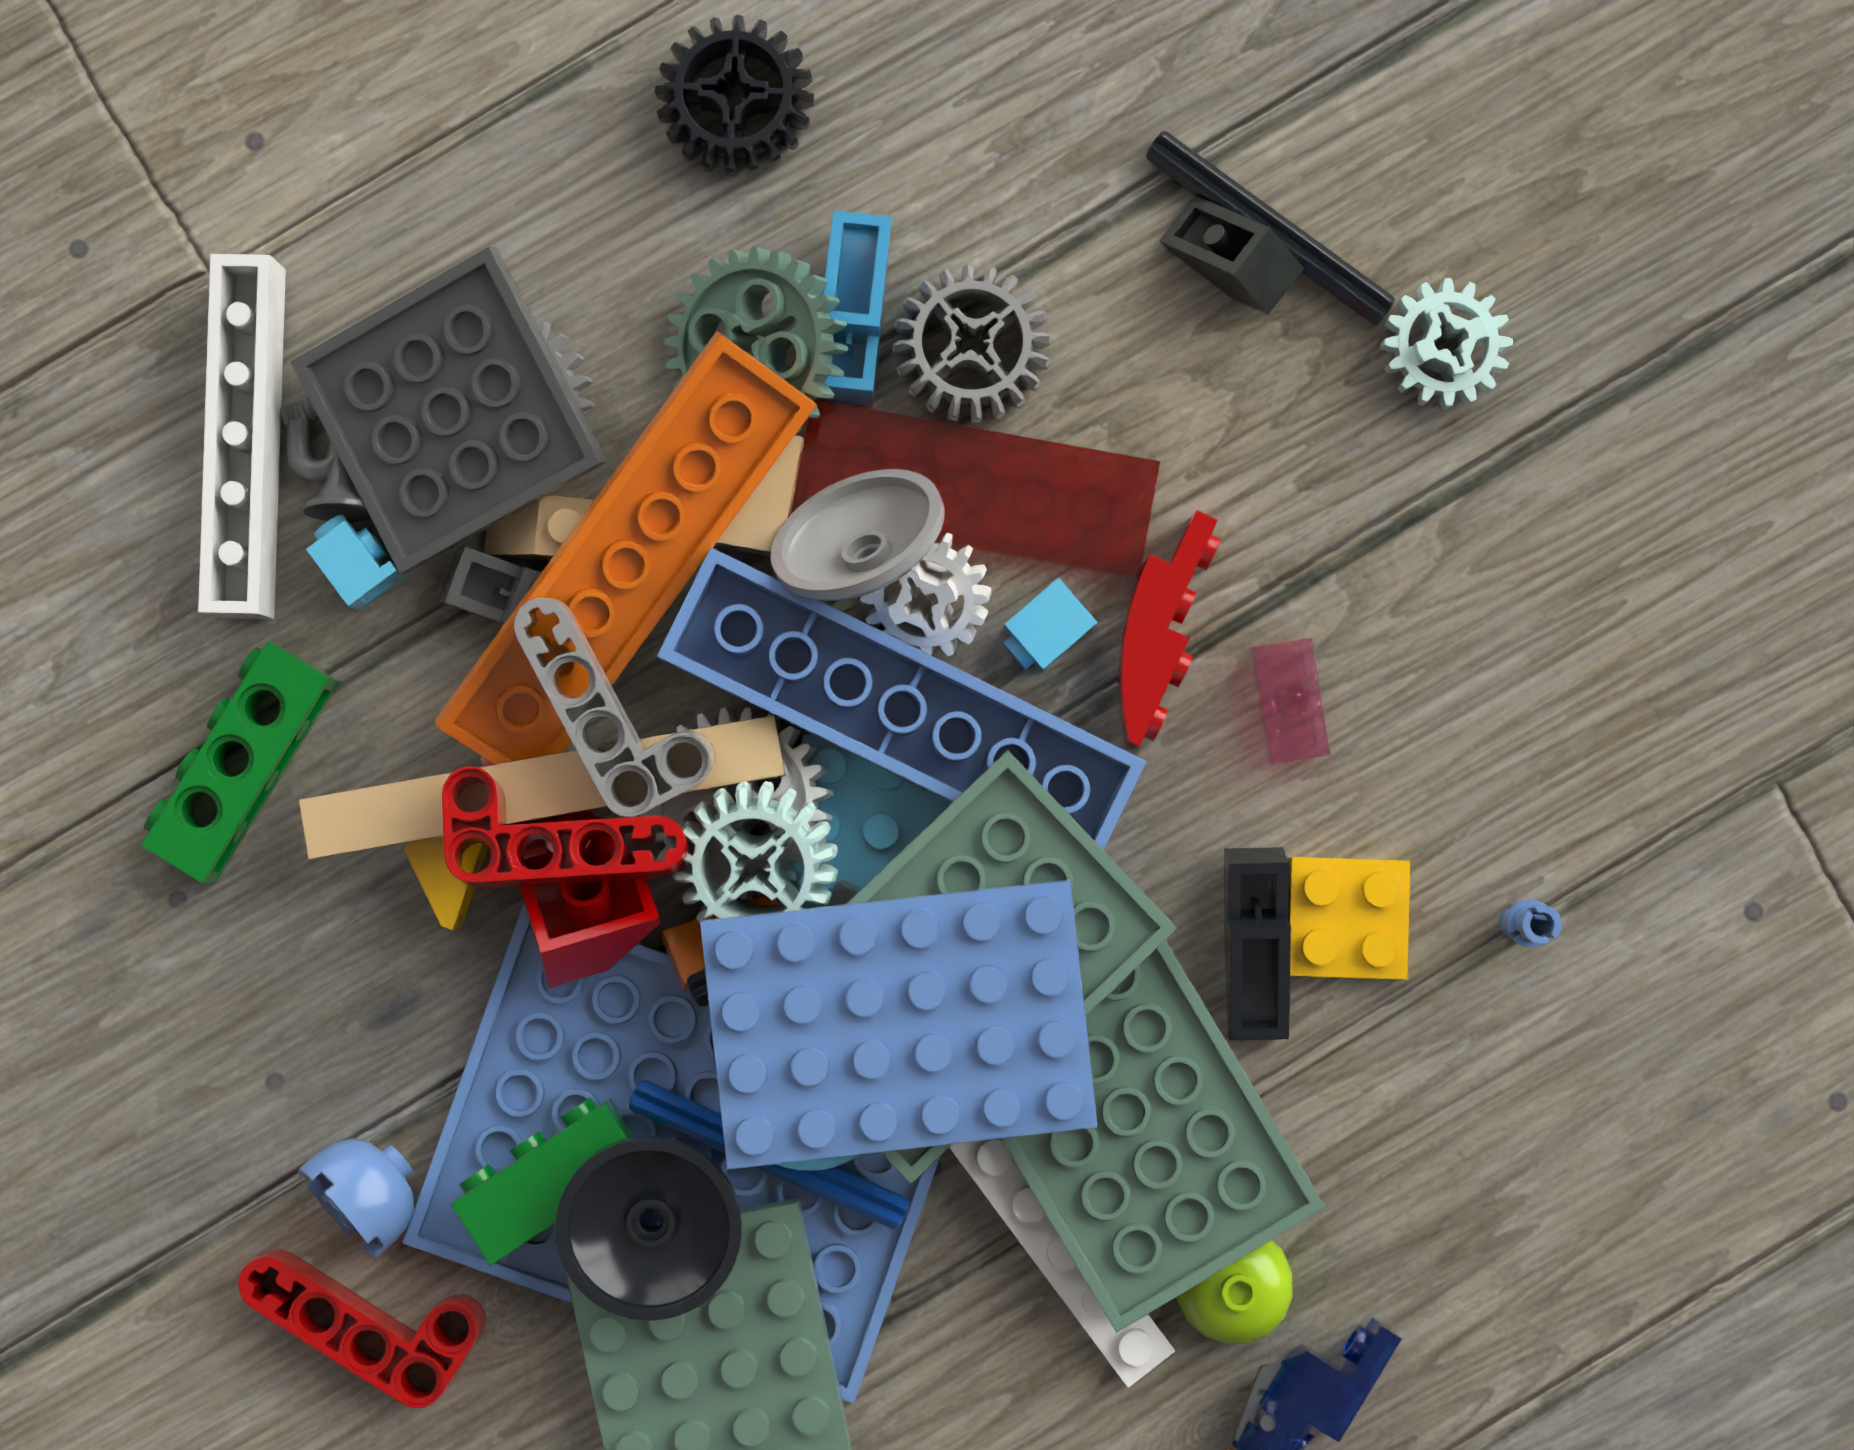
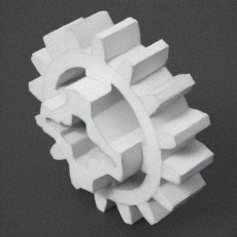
(930, 623)

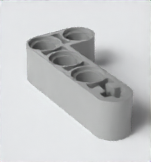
(602, 701)

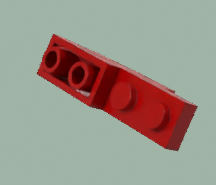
(1149, 650)

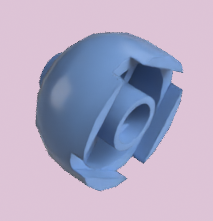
(363, 1190)

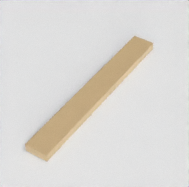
(531, 789)

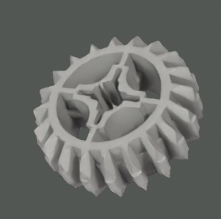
(993, 325)

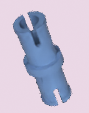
(1532, 927)

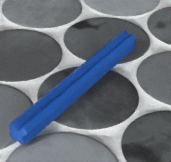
(831, 1183)

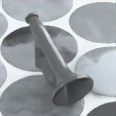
(338, 492)

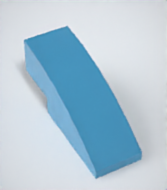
(858, 279)

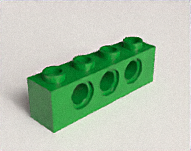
(239, 799)

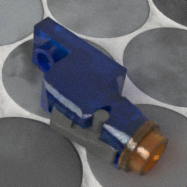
(1313, 1392)

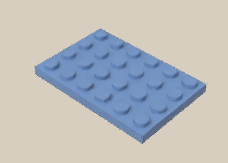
(898, 1024)

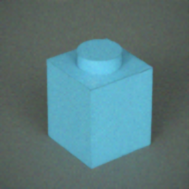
(1047, 627)

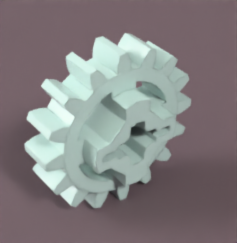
(1454, 366)

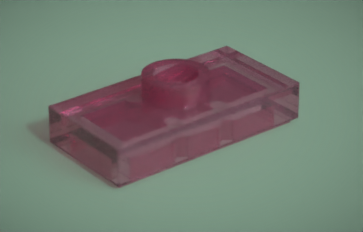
(1290, 701)

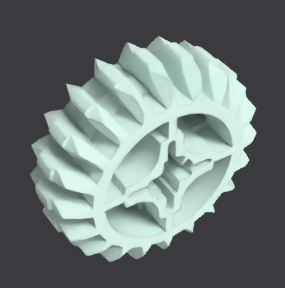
(736, 842)

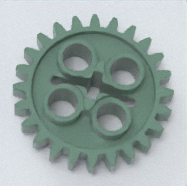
(736, 299)

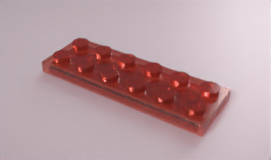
(996, 486)

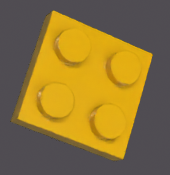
(1349, 917)

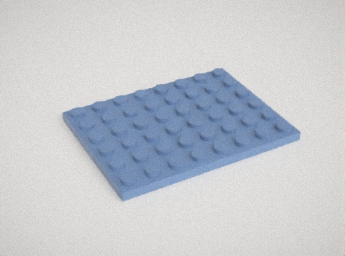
(599, 1039)

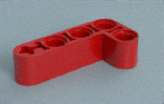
(567, 839)
(357, 1314)

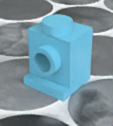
(353, 562)

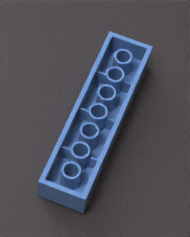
(883, 695)

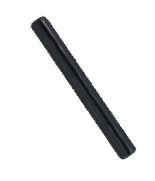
(1316, 259)

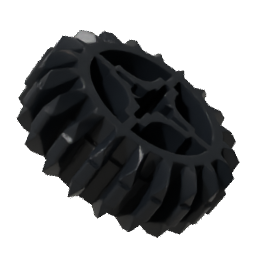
(709, 92)

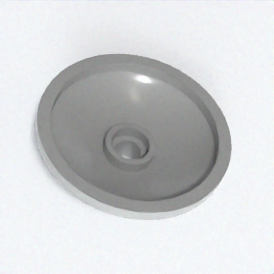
(858, 535)

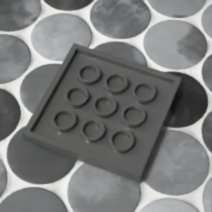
(448, 410)

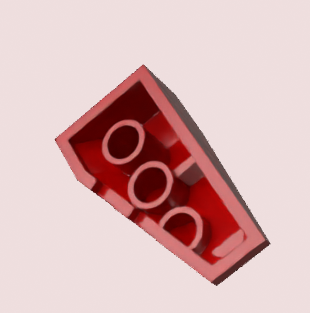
(584, 924)

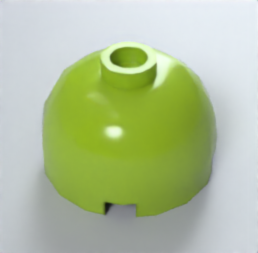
(1242, 1299)

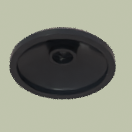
(642, 1267)

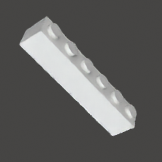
(242, 437)

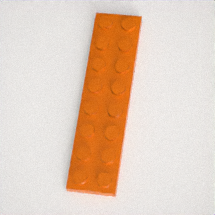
(634, 546)

